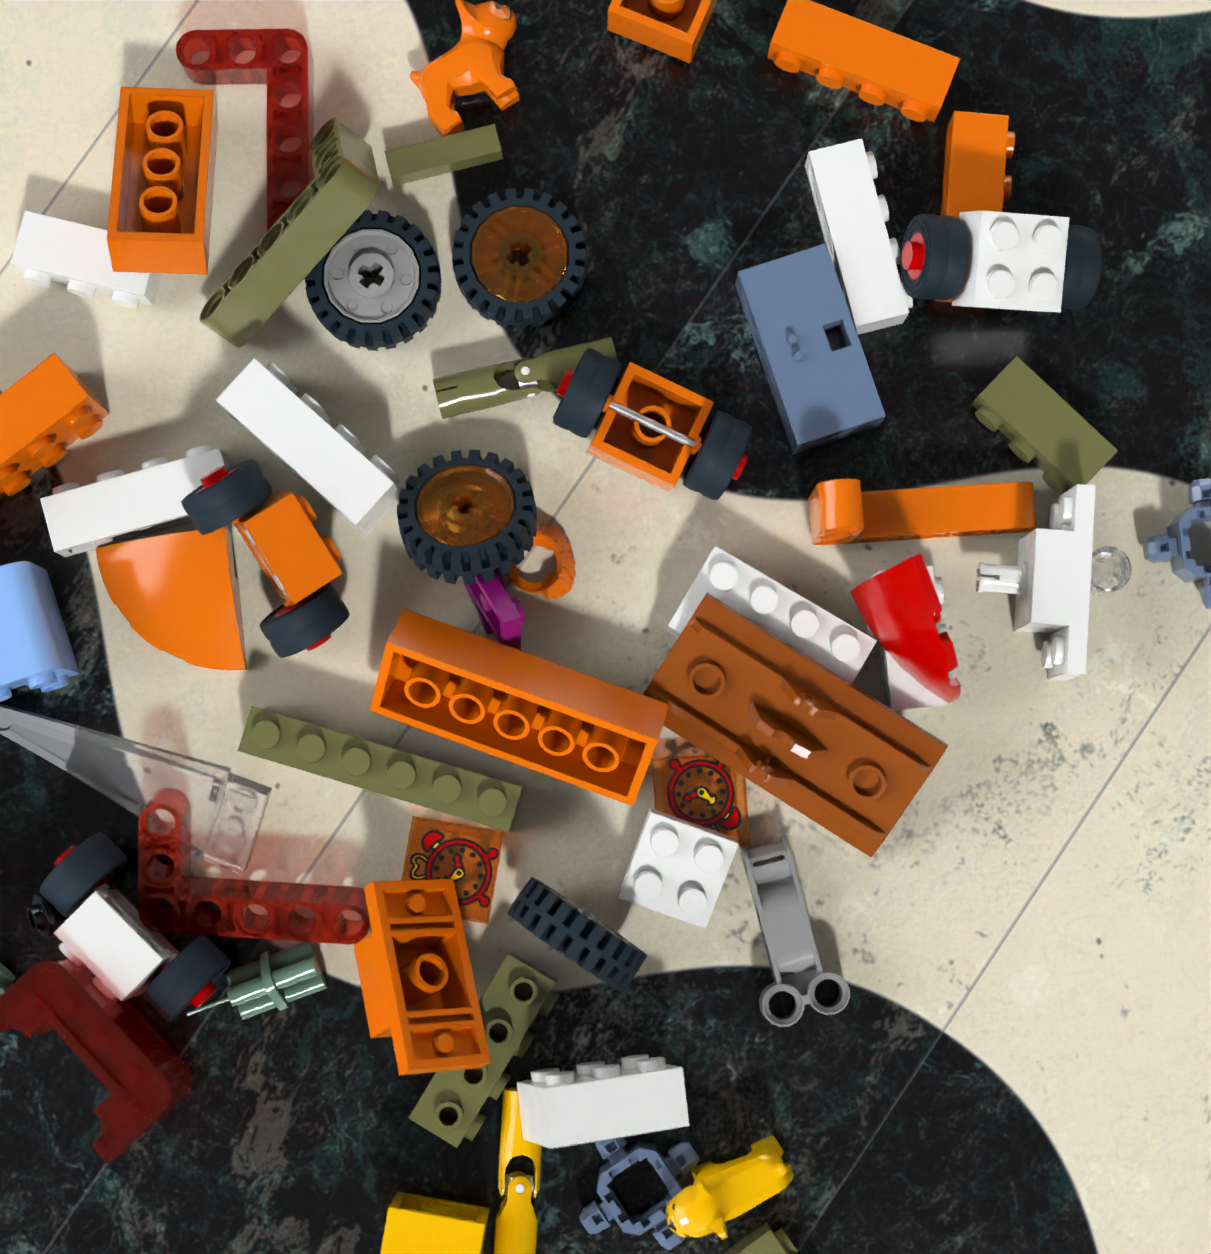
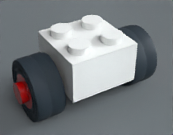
(1001, 261)
(114, 943)

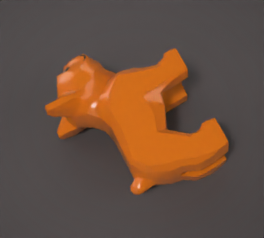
(470, 66)

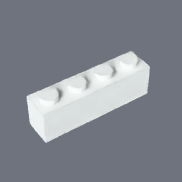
(857, 234)
(126, 504)

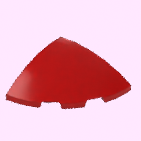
(902, 615)

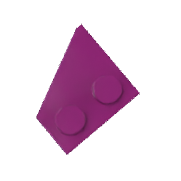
(497, 610)

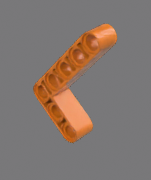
(849, 516)

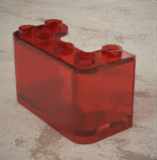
(112, 1041)

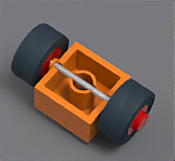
(651, 426)
(285, 546)

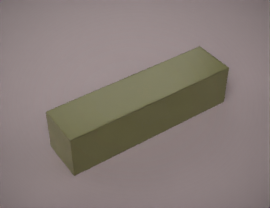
(444, 155)

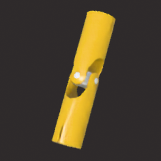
(516, 1220)

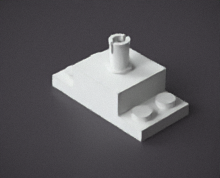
(1053, 582)

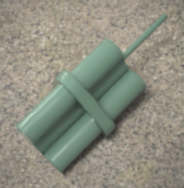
(272, 981)

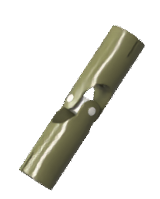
(480, 390)

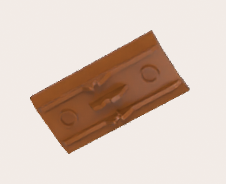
(793, 725)

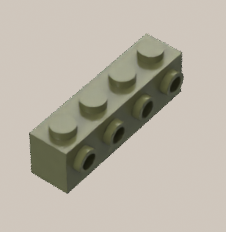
(507, 1011)

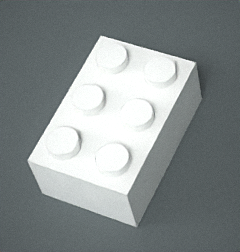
(602, 1101)

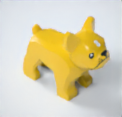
(728, 1190)

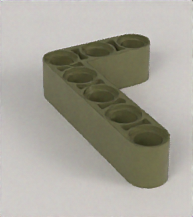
(300, 238)

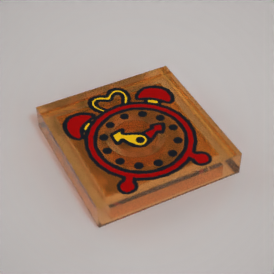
(702, 793)
(458, 853)

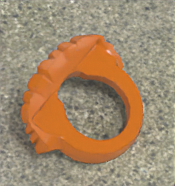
(561, 579)

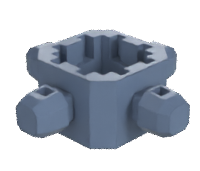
(1176, 545)
(597, 1215)

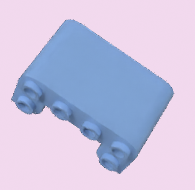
(32, 632)

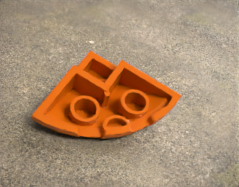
(180, 595)

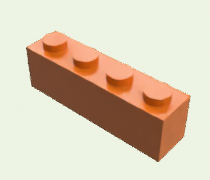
(862, 59)
(976, 164)

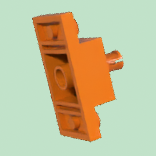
(420, 977)

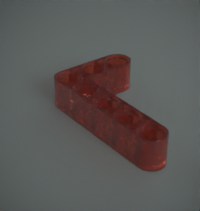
(280, 80)
(231, 895)

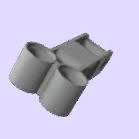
(787, 934)

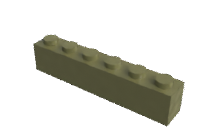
(381, 769)

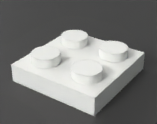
(678, 868)

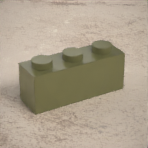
(1042, 427)

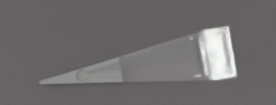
(223, 805)

